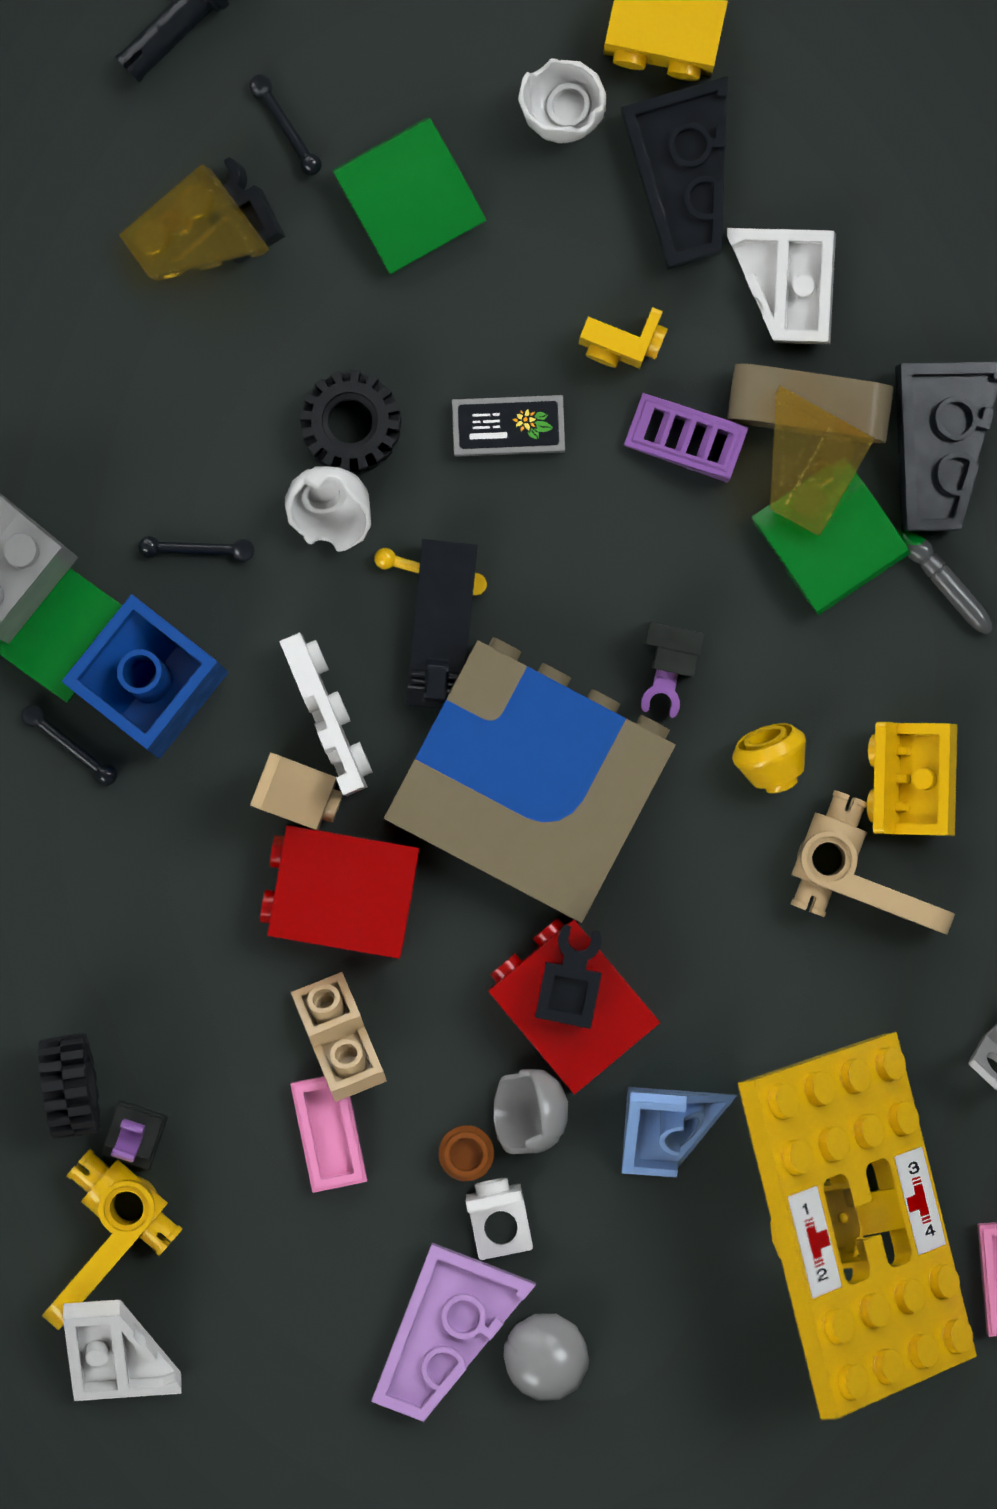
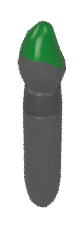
(947, 582)

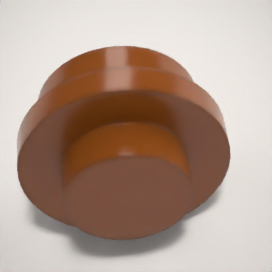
(466, 1153)

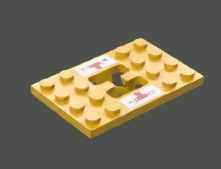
(890, 1319)

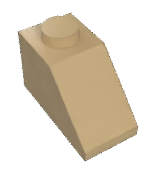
(297, 792)

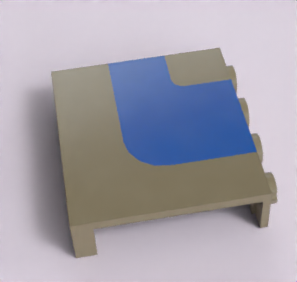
(531, 778)

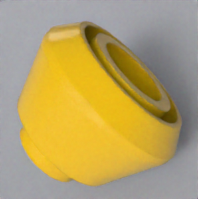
(771, 757)

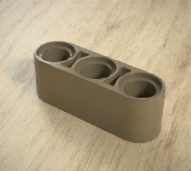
(853, 400)

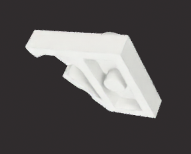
(790, 280)
(114, 1354)

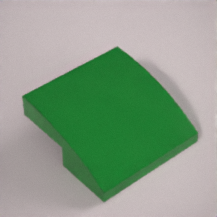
(409, 195)
(848, 553)
(60, 632)

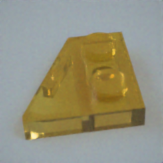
(192, 229)

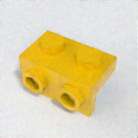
(913, 778)

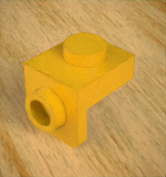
(611, 345)

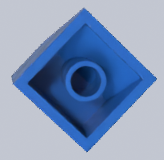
(145, 676)

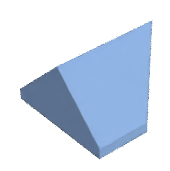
(666, 1127)

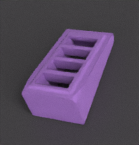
(722, 470)

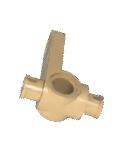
(841, 830)

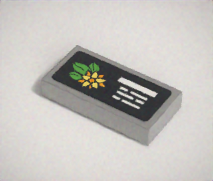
(508, 425)

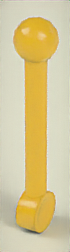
(386, 558)

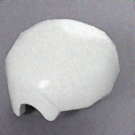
(562, 100)
(329, 507)

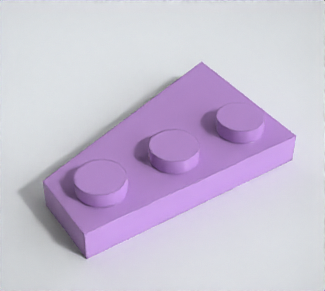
(445, 1326)

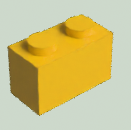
(666, 34)

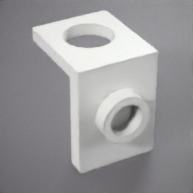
(493, 1197)

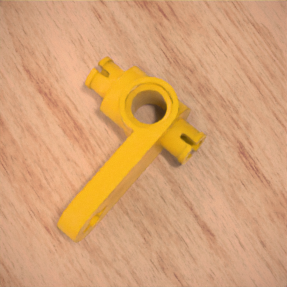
(102, 1187)

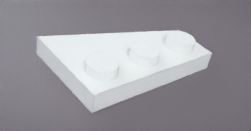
(328, 712)

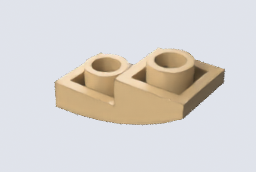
(338, 1036)

